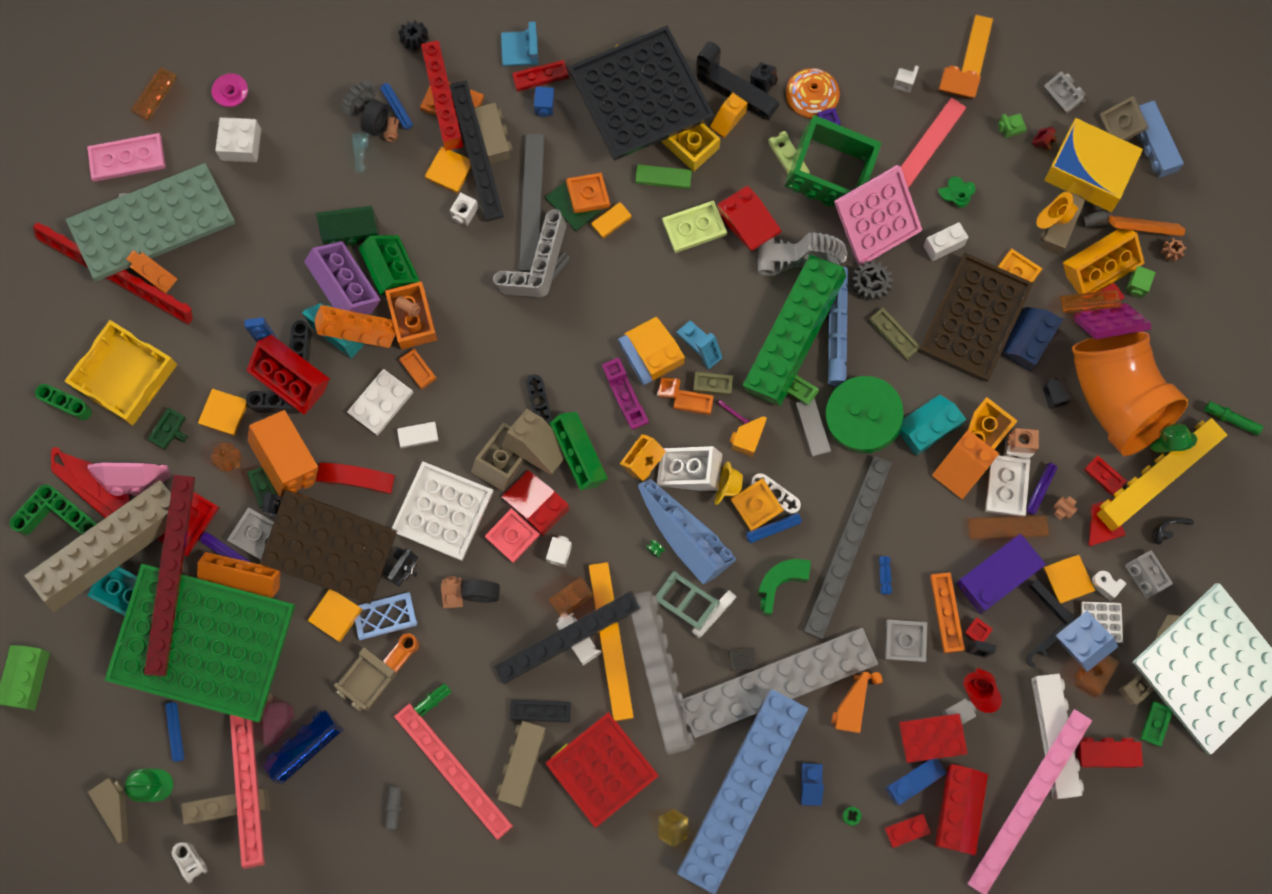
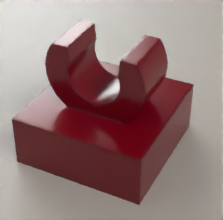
(1044, 137)

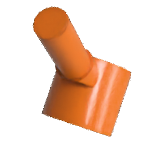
(875, 677)

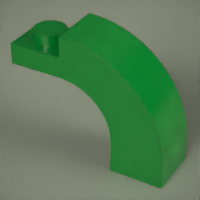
(789, 570)

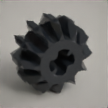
(413, 35)

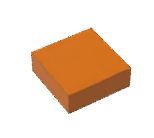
(669, 388)

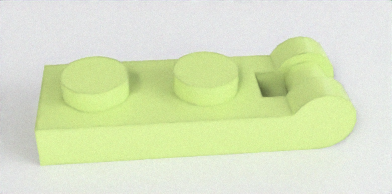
(786, 153)

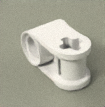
(189, 862)

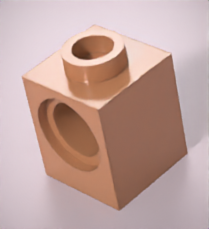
(1030, 436)

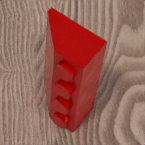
(287, 374)
(961, 809)

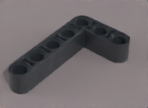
(726, 82)
(267, 397)

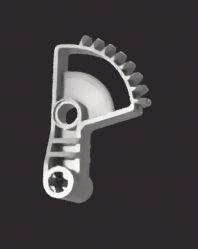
(778, 257)

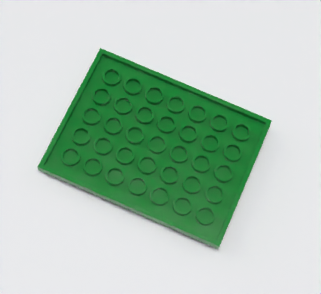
(220, 646)

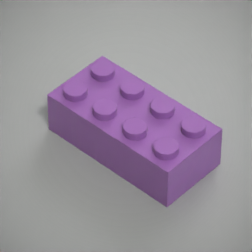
(341, 278)

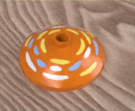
(810, 101)

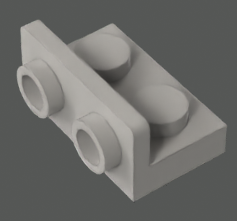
(1065, 92)
(1148, 574)

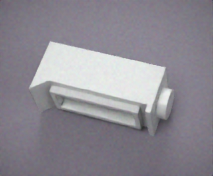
(585, 650)

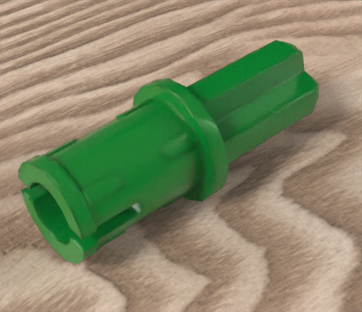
(432, 699)

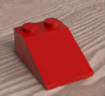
(748, 218)
(536, 503)

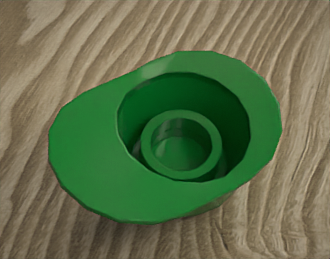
(1174, 438)
(148, 785)

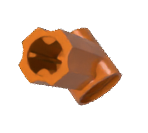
(400, 654)

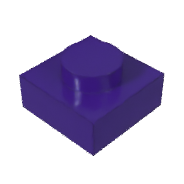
(830, 115)

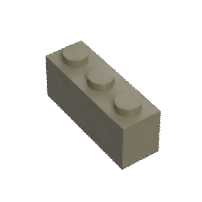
(493, 133)

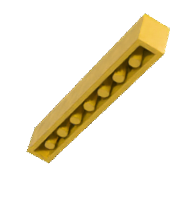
(1159, 476)

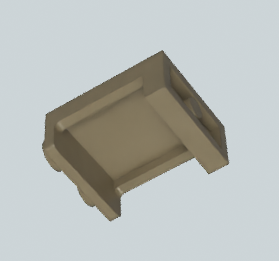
(365, 681)

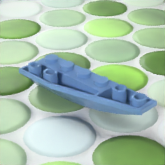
(686, 534)

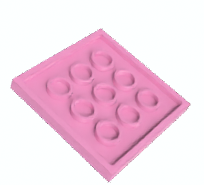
(878, 215)

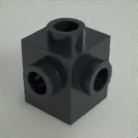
(764, 77)

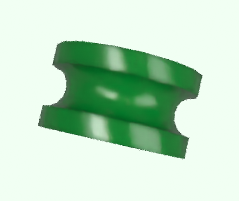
(655, 548)
(858, 817)

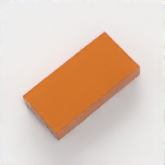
(417, 369)
(693, 402)

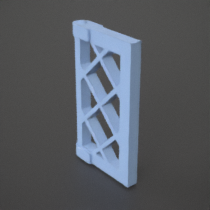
(391, 600)

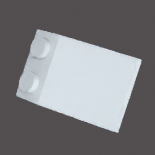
(690, 468)

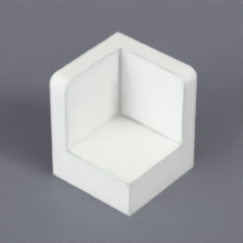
(905, 79)

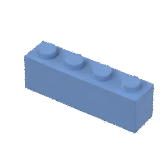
(1158, 142)

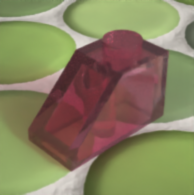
(276, 721)

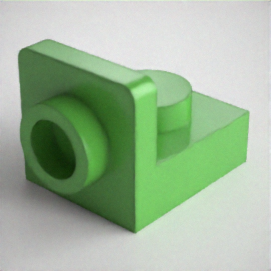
(1011, 125)

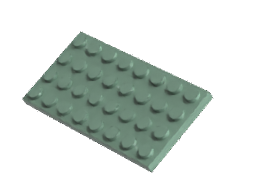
(150, 221)

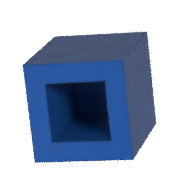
(544, 101)

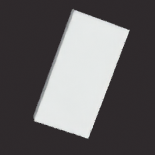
(418, 435)

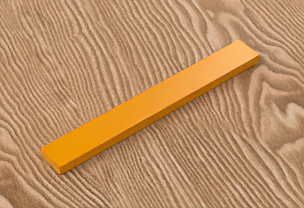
(611, 646)

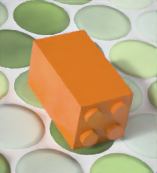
(282, 453)

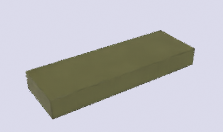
(894, 333)

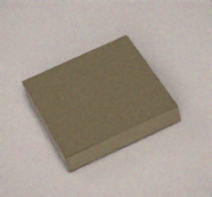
(1125, 119)

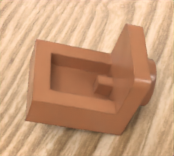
(452, 592)

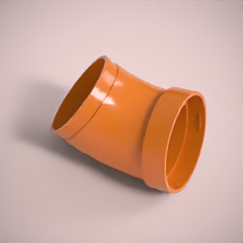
(1127, 390)

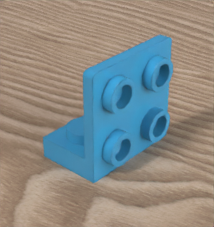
(520, 47)

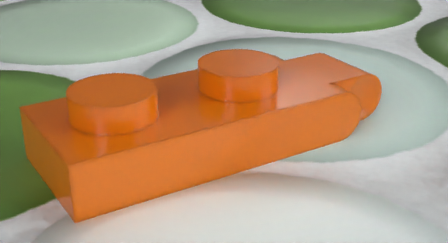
(151, 270)

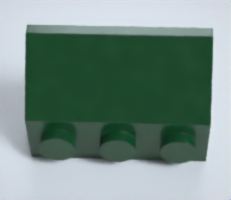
(347, 225)

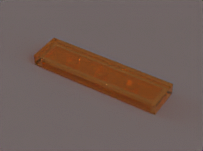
(1008, 527)

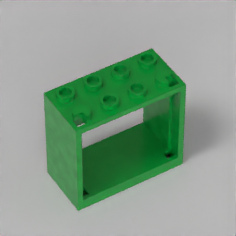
(836, 138)

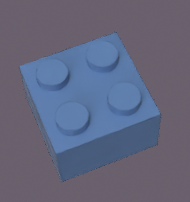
(1087, 641)

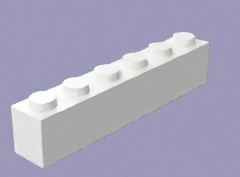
(1052, 717)

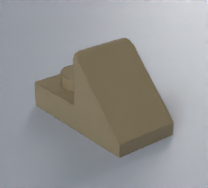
(1136, 689)

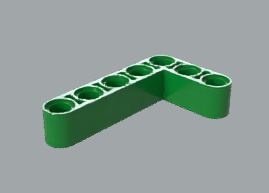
(45, 505)

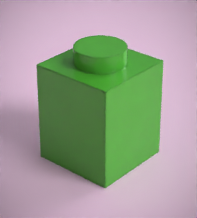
(1140, 282)

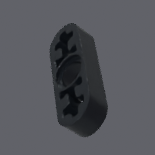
(530, 388)

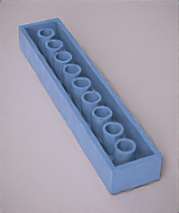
(742, 791)

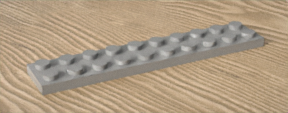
(789, 677)

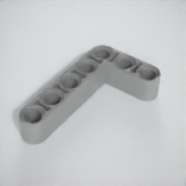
(543, 264)

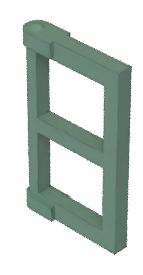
(694, 590)

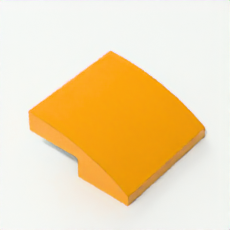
(1069, 579)

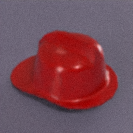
(983, 691)

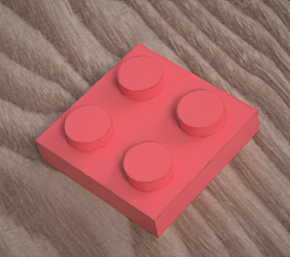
(512, 535)

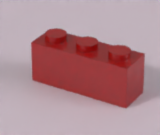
(1109, 753)

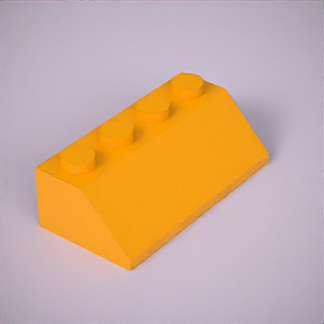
(1104, 261)

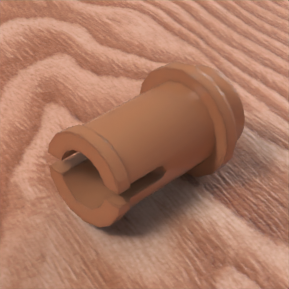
(391, 130)
(407, 306)

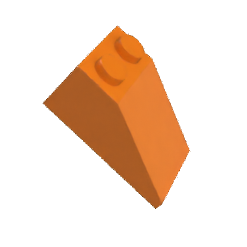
(965, 464)

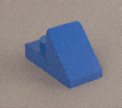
(811, 784)

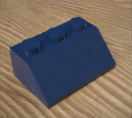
(1031, 336)

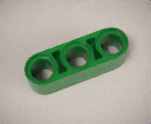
(57, 396)

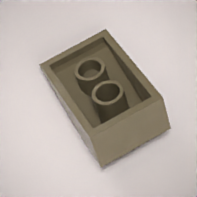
(535, 442)
(495, 462)

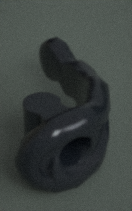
(1160, 534)

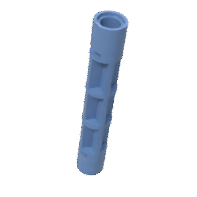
(838, 337)

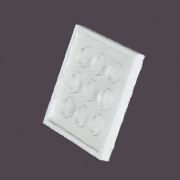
(442, 511)

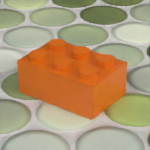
(411, 330)

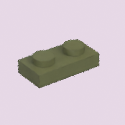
(713, 383)

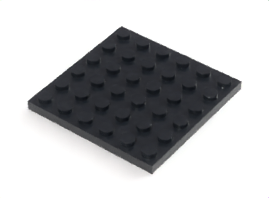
(641, 92)

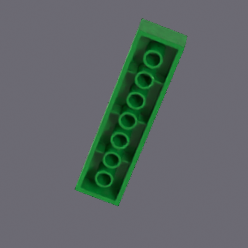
(795, 330)

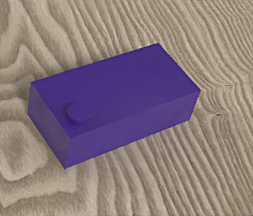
(1000, 573)

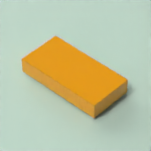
(611, 220)

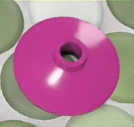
(226, 84)

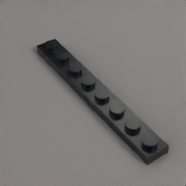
(476, 151)
(567, 637)

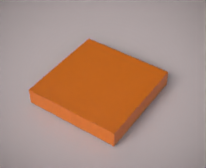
(587, 193)

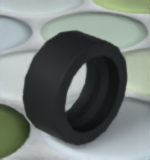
(374, 117)
(480, 591)

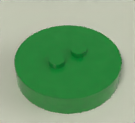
(864, 414)

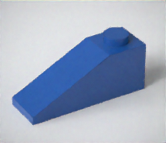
(915, 781)

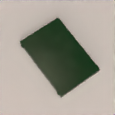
(561, 201)

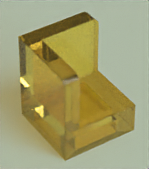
(673, 827)

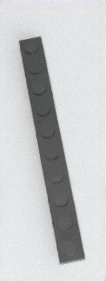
(847, 547)

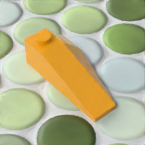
(991, 423)

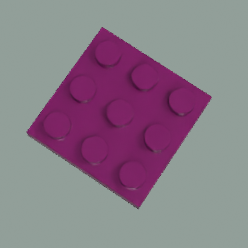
(1112, 321)

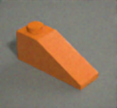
(850, 711)

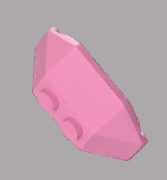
(128, 477)

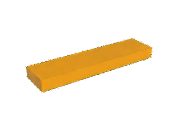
(977, 44)

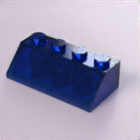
(302, 747)

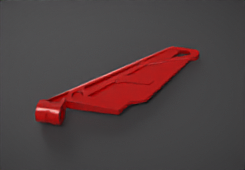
(78, 478)

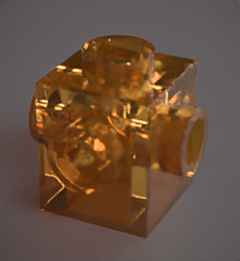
(231, 459)

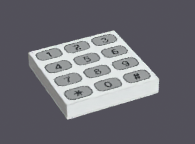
(1108, 615)

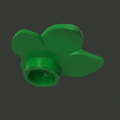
(958, 192)

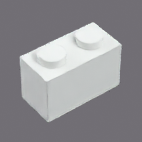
(945, 241)

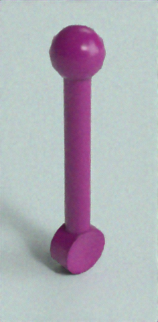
(722, 404)

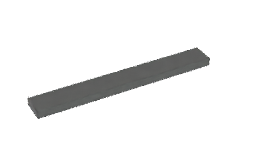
(531, 200)

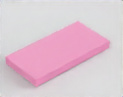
(126, 157)

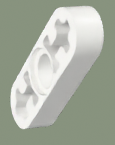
(790, 497)
(725, 601)

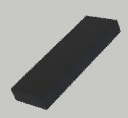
(540, 711)

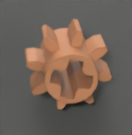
(1173, 250)
(1065, 508)

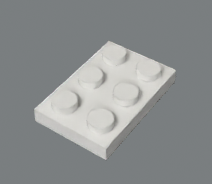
(380, 402)
(1008, 486)

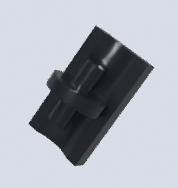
(403, 568)

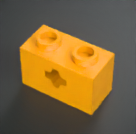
(642, 457)

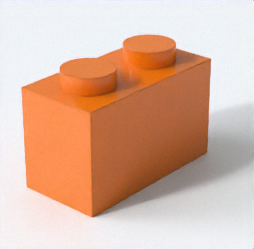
(959, 82)

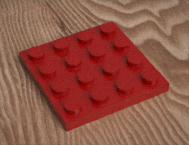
(602, 769)

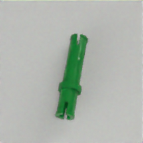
(1238, 420)

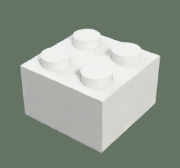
(238, 139)

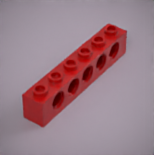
(442, 95)

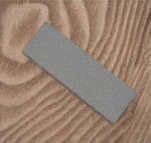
(813, 428)

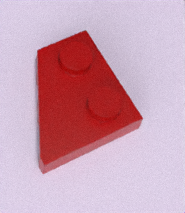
(1099, 530)

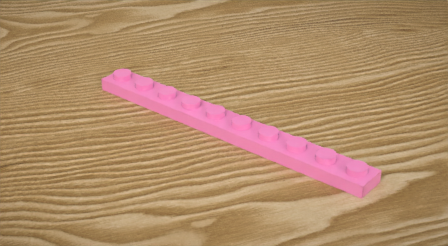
(1029, 802)

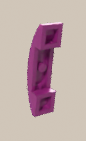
(624, 394)

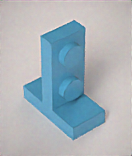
(702, 344)

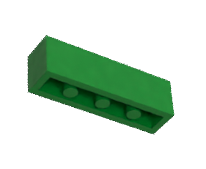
(578, 451)

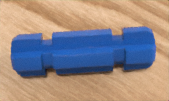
(885, 575)

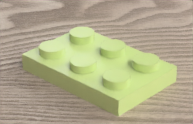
(694, 226)

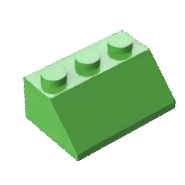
(23, 677)

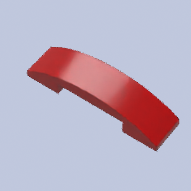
(355, 476)

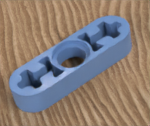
(634, 359)

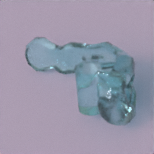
(360, 143)

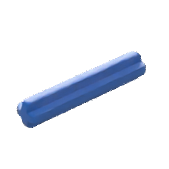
(396, 106)
(774, 527)
(174, 732)

